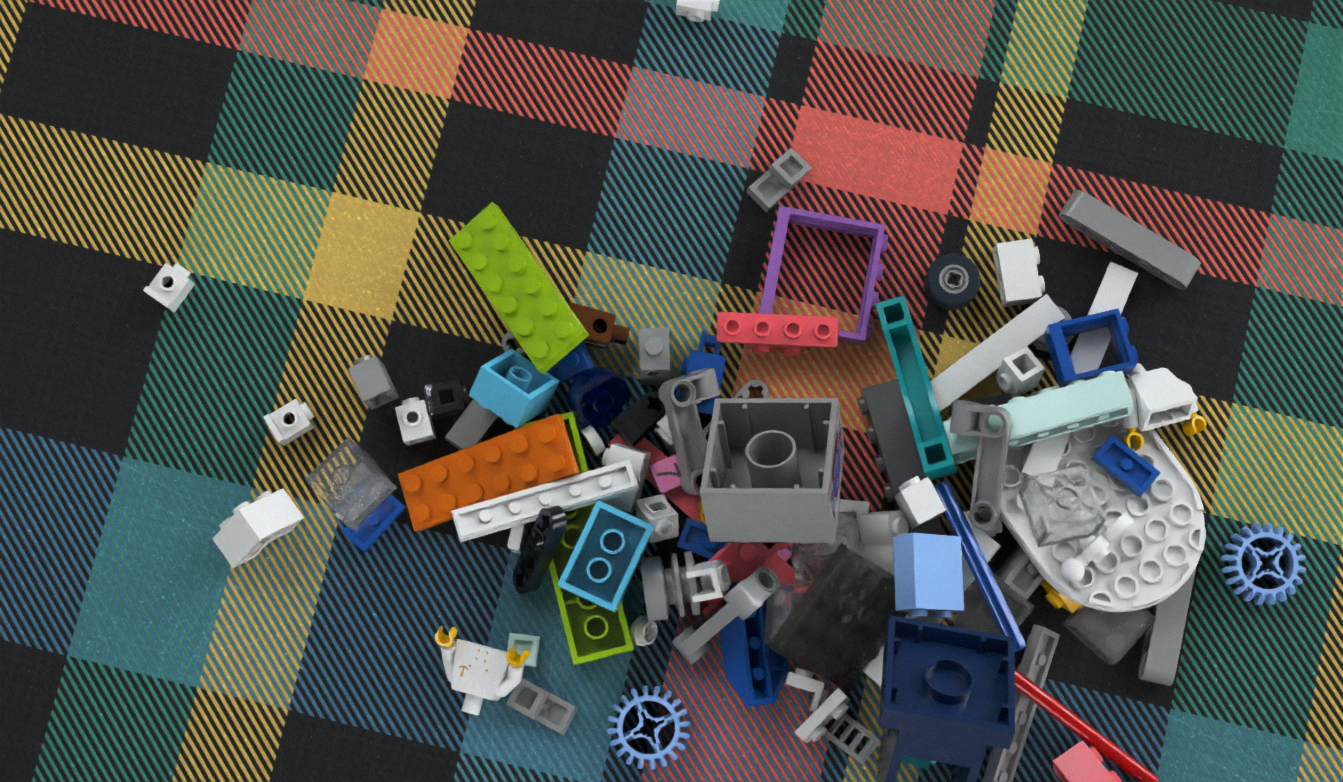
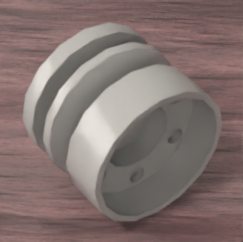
(668, 586)

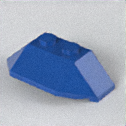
(750, 664)

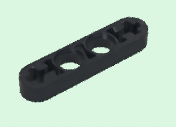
(539, 549)

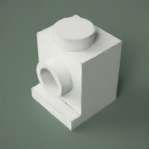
(174, 295)
(285, 432)

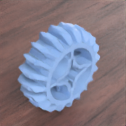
(1273, 572)
(673, 716)

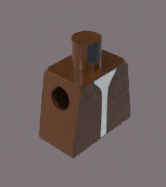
(605, 320)

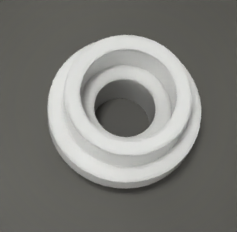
(643, 632)

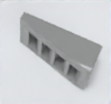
(866, 750)

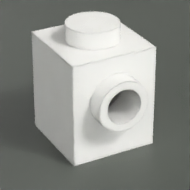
(697, 9)
(1019, 372)
(415, 421)

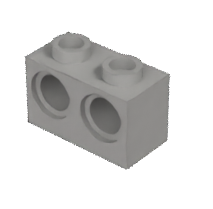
(372, 381)

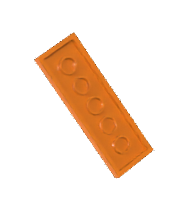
(488, 471)

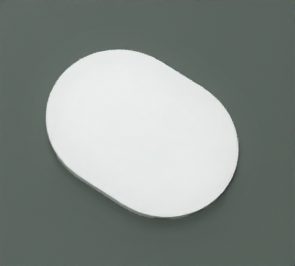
(1149, 556)

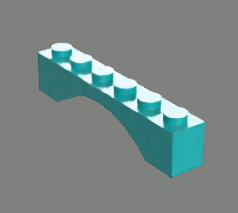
(916, 388)

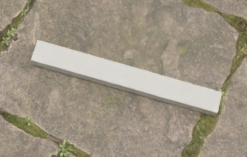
(1085, 357)

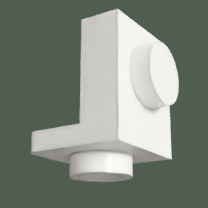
(803, 680)

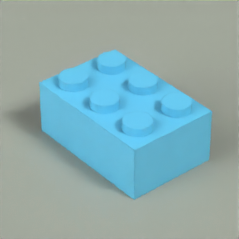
(606, 556)

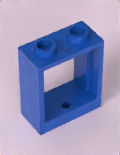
(1060, 355)

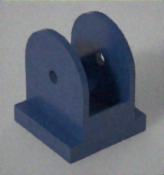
(944, 696)

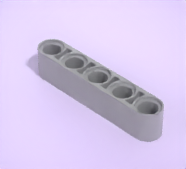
(1129, 239)
(1165, 637)

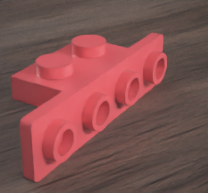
(777, 332)
(741, 562)

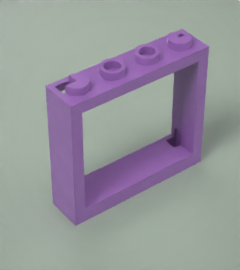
(836, 224)

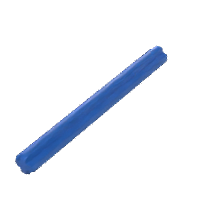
(979, 565)

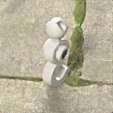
(1093, 549)

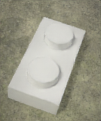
(831, 708)

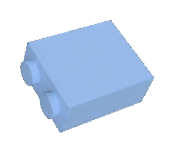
(928, 574)

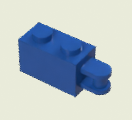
(702, 360)

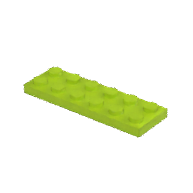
(518, 288)

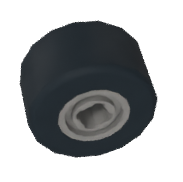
(943, 288)

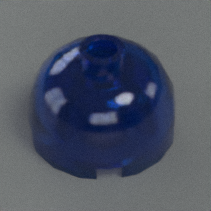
(597, 396)

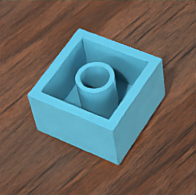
(513, 388)

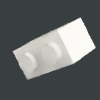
(1018, 272)
(919, 501)

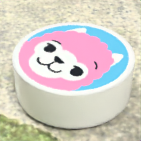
(593, 440)

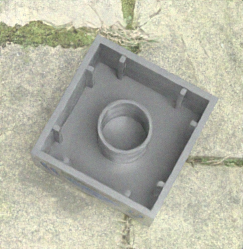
(773, 470)

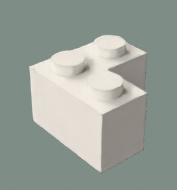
(256, 525)

